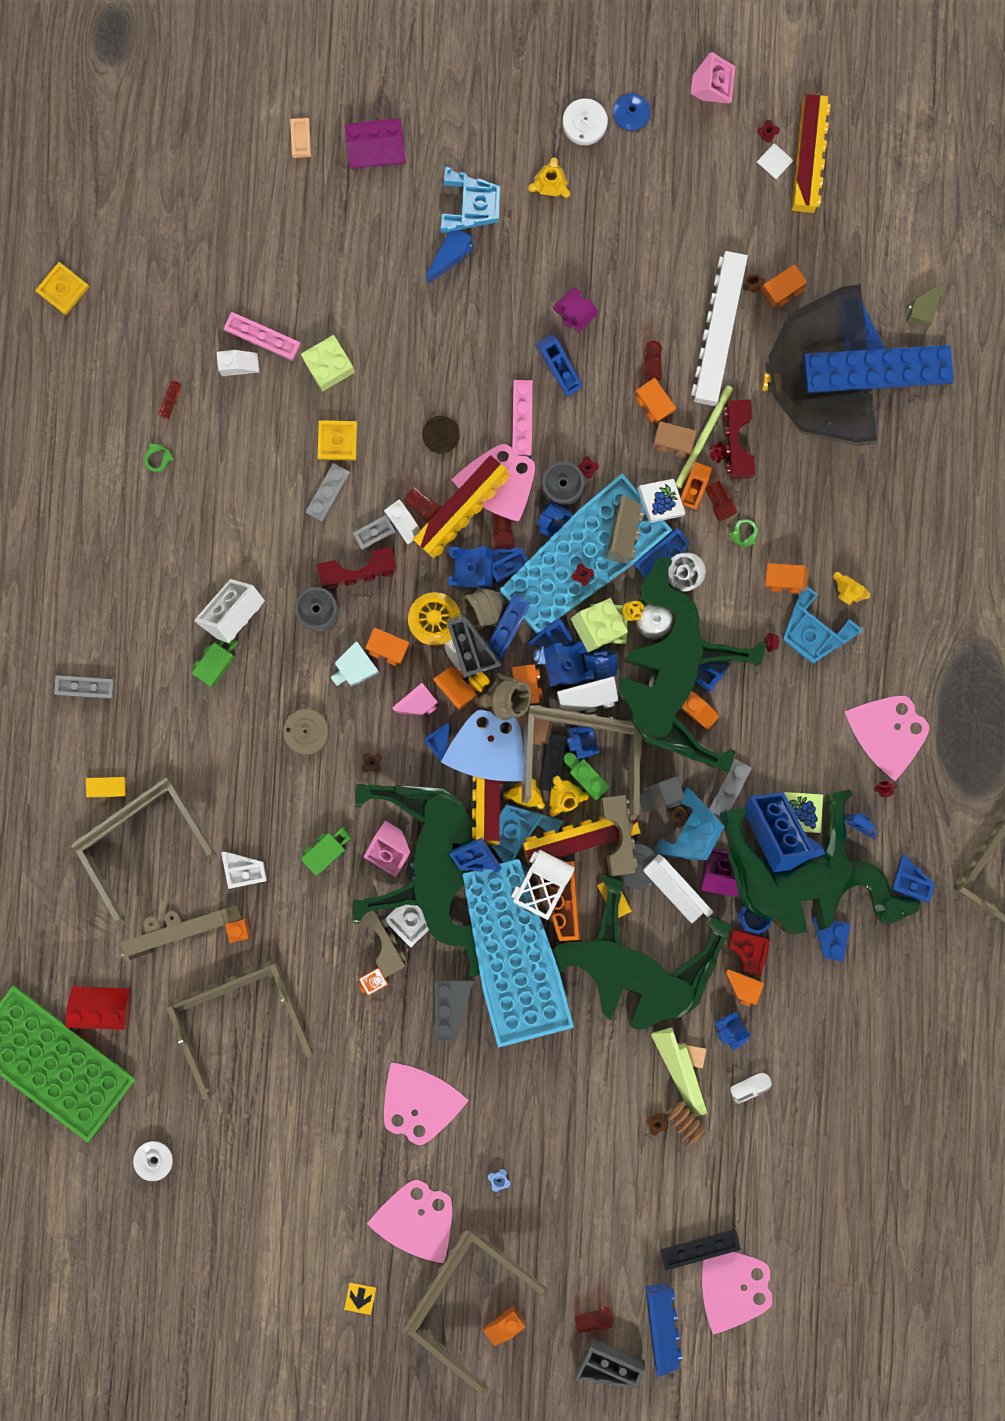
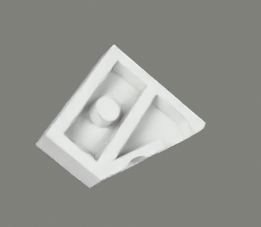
(242, 870)

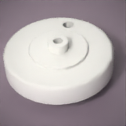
(585, 121)

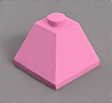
(714, 80)
(417, 702)
(388, 849)

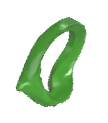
(165, 459)
(736, 534)

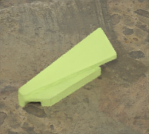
(681, 1069)

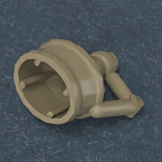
(485, 607)
(506, 697)

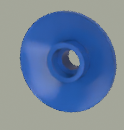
(631, 120)

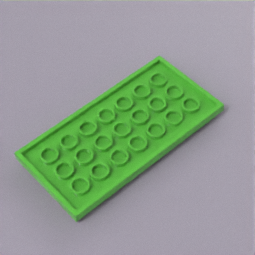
(58, 1066)

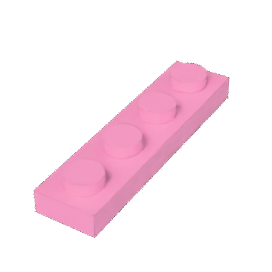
(262, 336)
(522, 417)

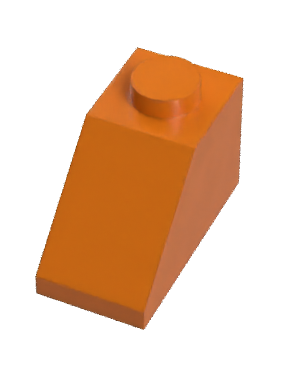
(695, 485)
(699, 711)
(744, 987)
(505, 1326)

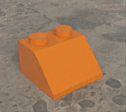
(455, 687)

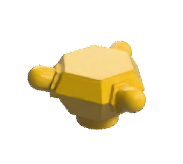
(550, 180)
(850, 589)
(515, 794)
(565, 796)

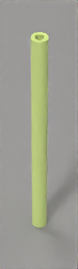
(703, 437)

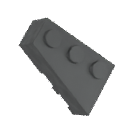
(470, 646)
(661, 794)
(450, 1004)
(609, 1365)

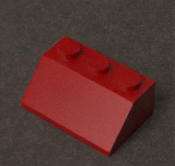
(98, 1008)

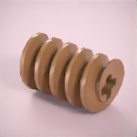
(686, 1123)

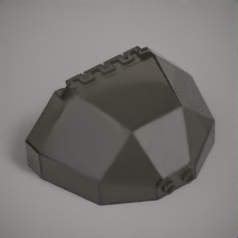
(821, 329)

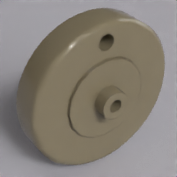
(306, 731)

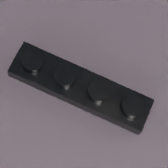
(700, 1249)

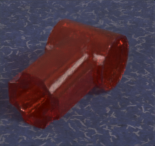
(653, 362)
(722, 505)
(426, 507)
(503, 534)
(591, 1320)

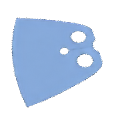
(478, 757)

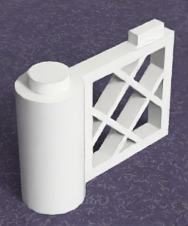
(550, 869)

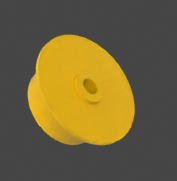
(429, 618)

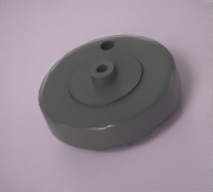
(644, 854)

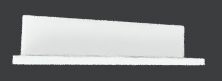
(676, 889)

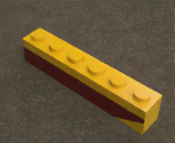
(809, 153)
(462, 507)
(487, 809)
(575, 839)

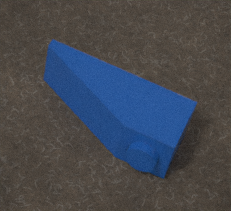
(451, 253)
(558, 364)

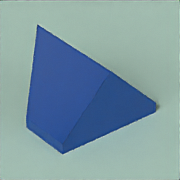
(553, 634)
(710, 674)
(439, 741)

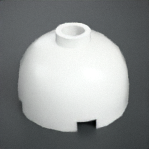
(686, 571)
(655, 622)

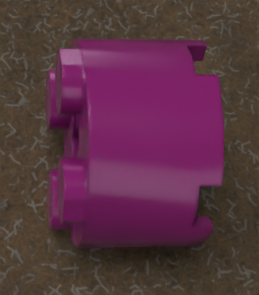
(575, 310)

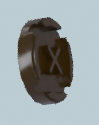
(440, 434)

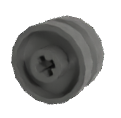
(556, 475)
(312, 599)

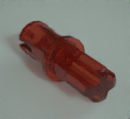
(169, 399)

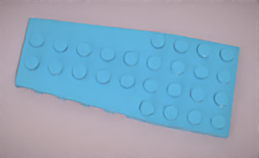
(585, 540)
(514, 958)

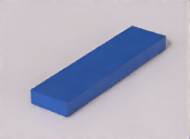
(508, 625)

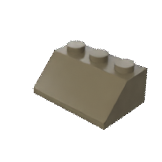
(624, 531)

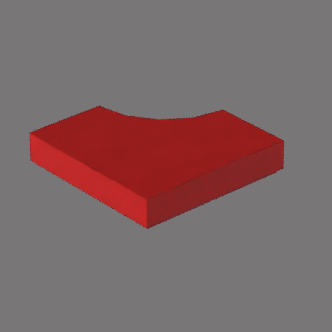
(751, 950)

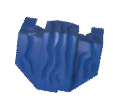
(553, 519)
(602, 662)
(582, 742)
(752, 922)
(732, 1031)

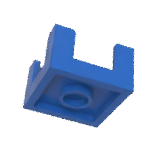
(472, 567)
(566, 665)

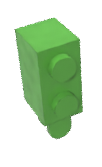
(214, 662)
(586, 776)
(325, 851)

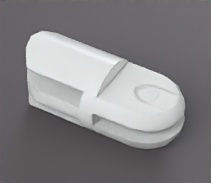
(751, 1087)

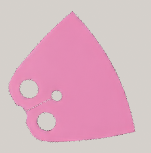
(512, 496)
(887, 747)
(418, 1090)
(416, 1234)
(722, 1293)

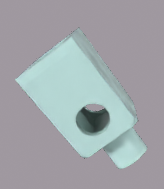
(354, 666)

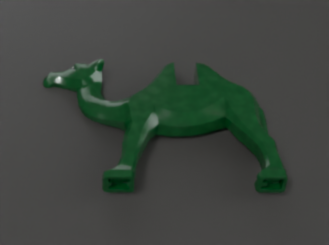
(674, 672)
(434, 870)
(817, 879)
(622, 968)

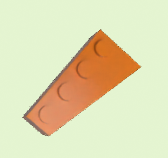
(566, 911)

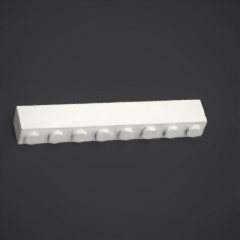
(720, 328)

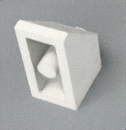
(237, 362)
(402, 521)

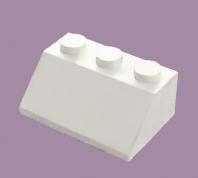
(230, 610)
(588, 696)

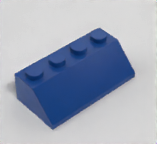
(778, 831)
(662, 1328)

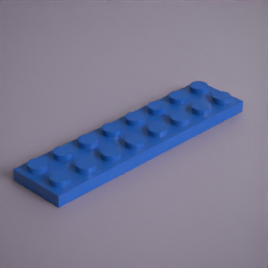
(878, 368)

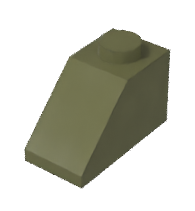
(923, 308)

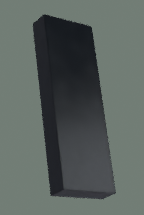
(553, 760)

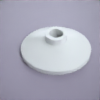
(146, 1168)

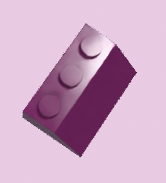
(375, 143)
(718, 874)

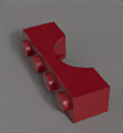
(740, 464)
(381, 563)

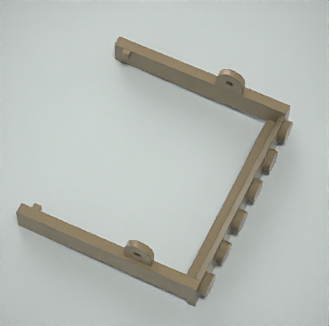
(592, 721)
(120, 817)
(976, 865)
(174, 931)
(215, 990)
(436, 1287)

